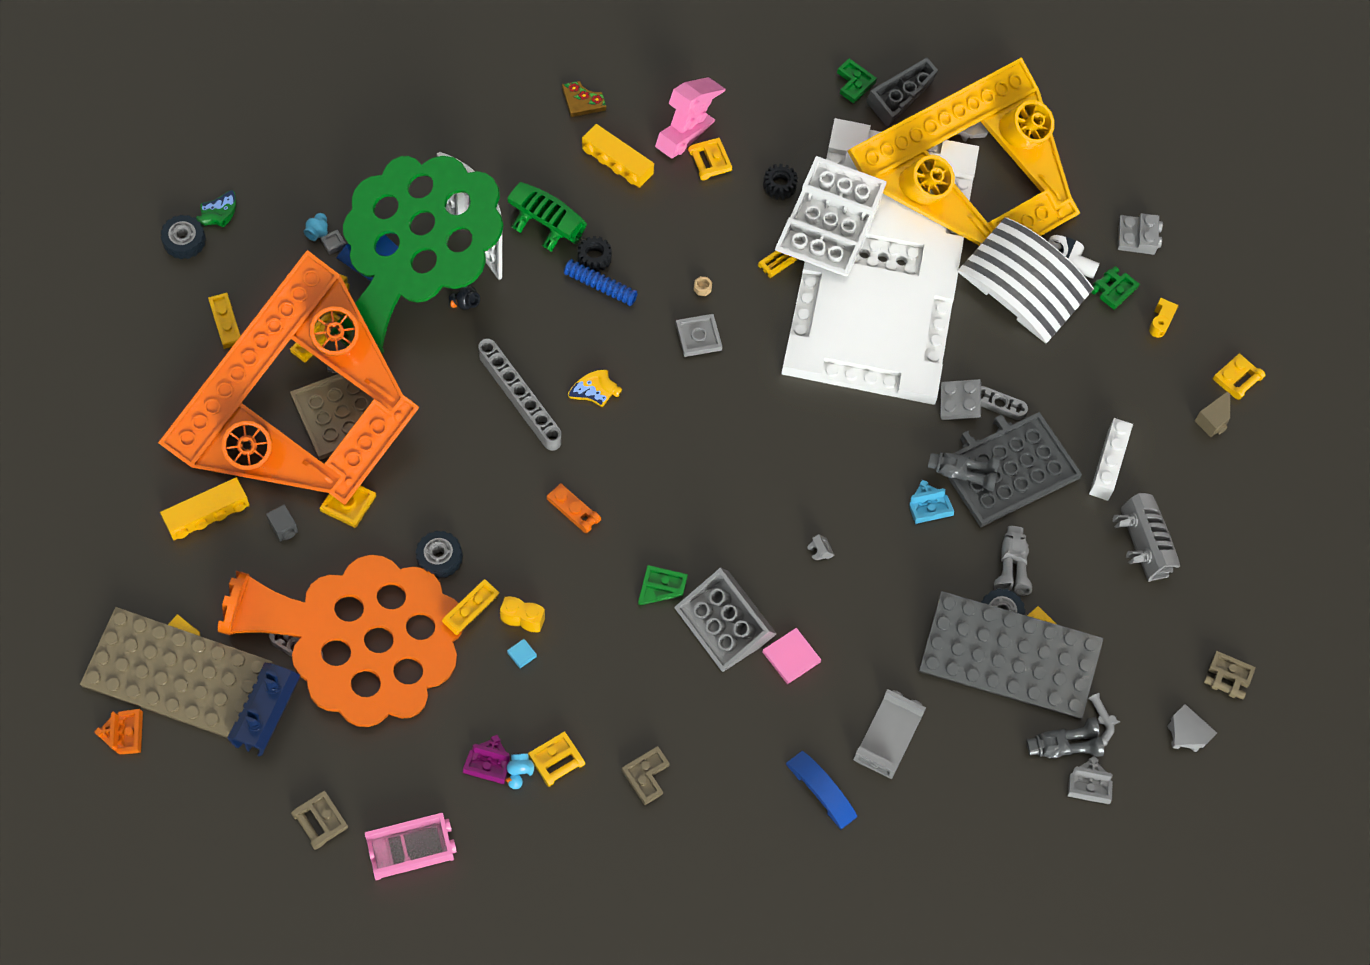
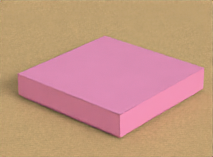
(791, 656)

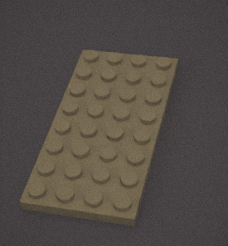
(172, 672)

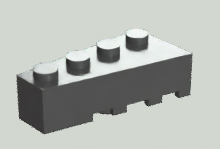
(898, 93)

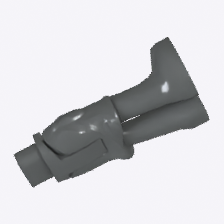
(956, 466)
(1055, 742)

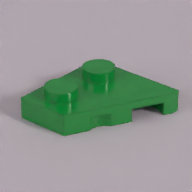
(661, 585)

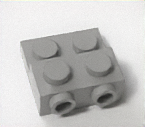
(1139, 233)

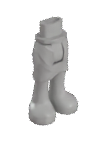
(1014, 551)

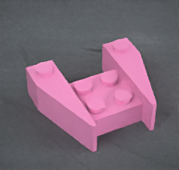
(690, 116)

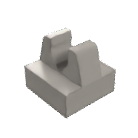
(823, 548)

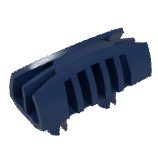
(264, 707)

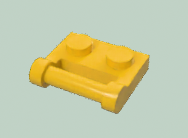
(715, 155)
(1235, 371)
(552, 753)

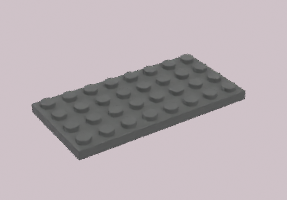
(1011, 655)

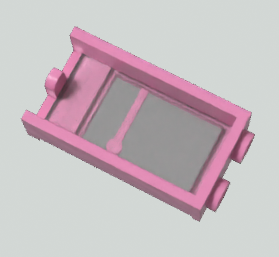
(410, 845)

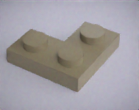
(641, 773)

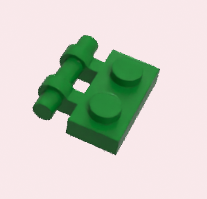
(1118, 291)

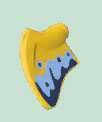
(595, 388)

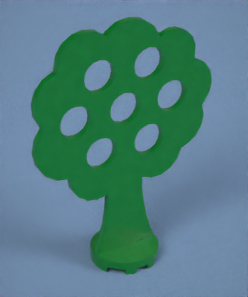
(395, 273)

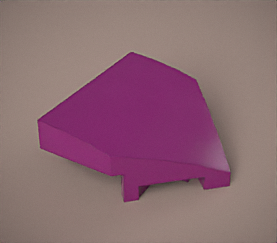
(488, 761)

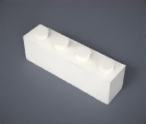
(1111, 459)

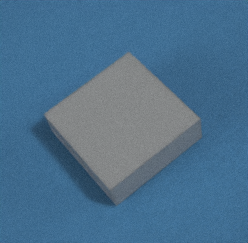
(333, 242)

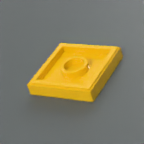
(353, 510)

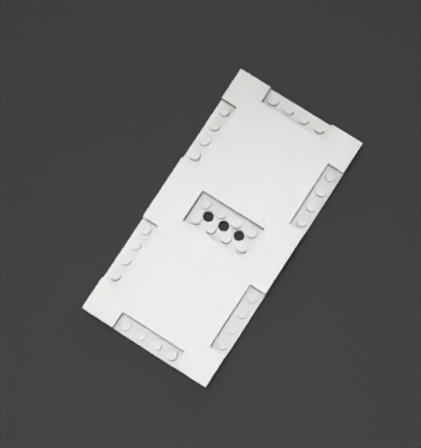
(885, 320)

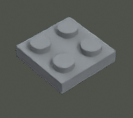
(698, 335)
(961, 399)

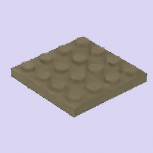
(329, 411)

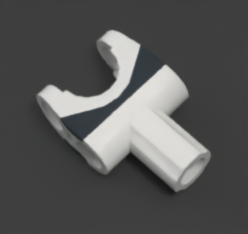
(1073, 250)

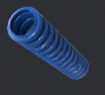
(600, 281)

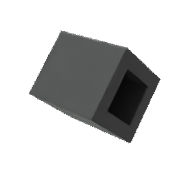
(282, 523)

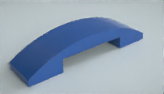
(823, 788)

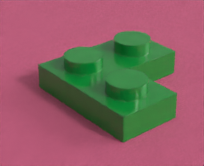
(859, 80)

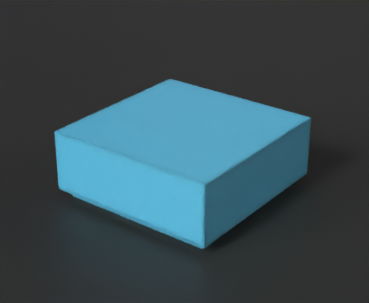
(521, 653)

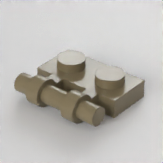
(1230, 669)

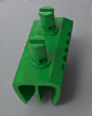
(548, 211)

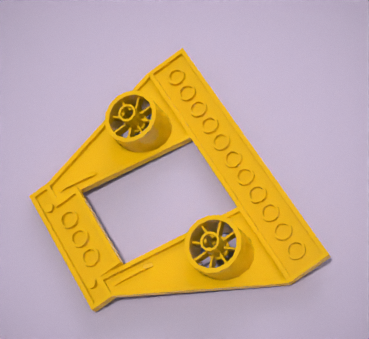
(996, 104)

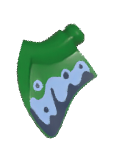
(219, 210)

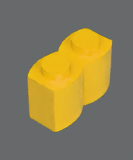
(527, 615)

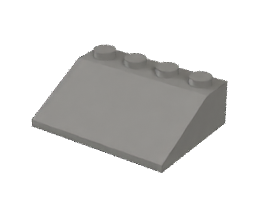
(725, 619)

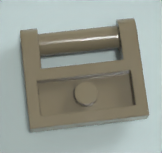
(326, 816)

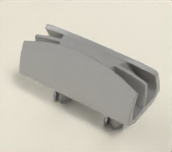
(1149, 536)

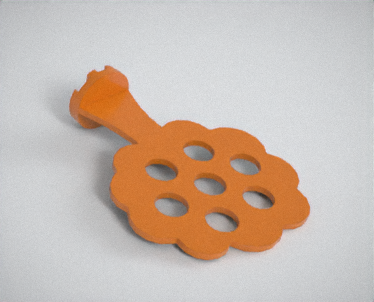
(262, 610)

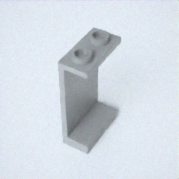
(889, 733)

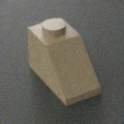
(1215, 416)

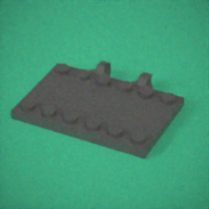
(1028, 469)

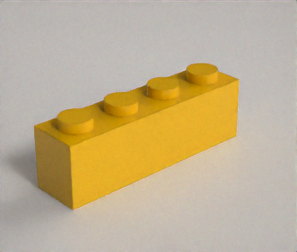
(617, 155)
(205, 509)

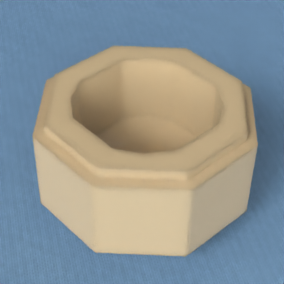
(702, 286)

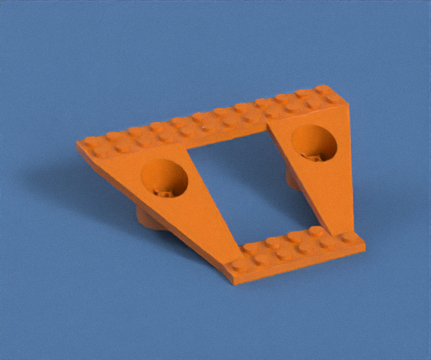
(217, 409)

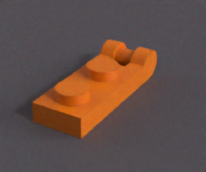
(573, 508)

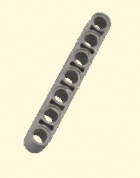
(523, 401)

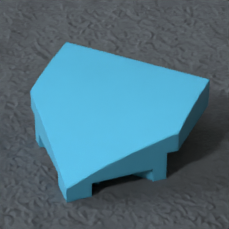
(930, 504)

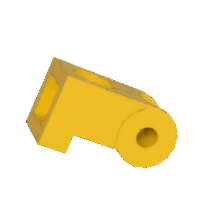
(1165, 314)

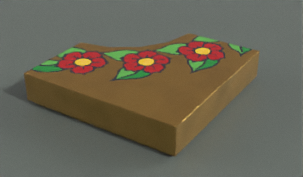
(582, 101)

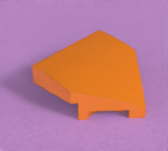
(123, 731)

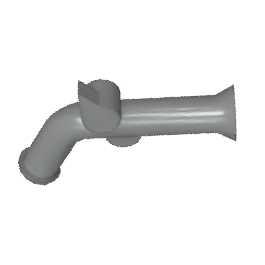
(1104, 718)

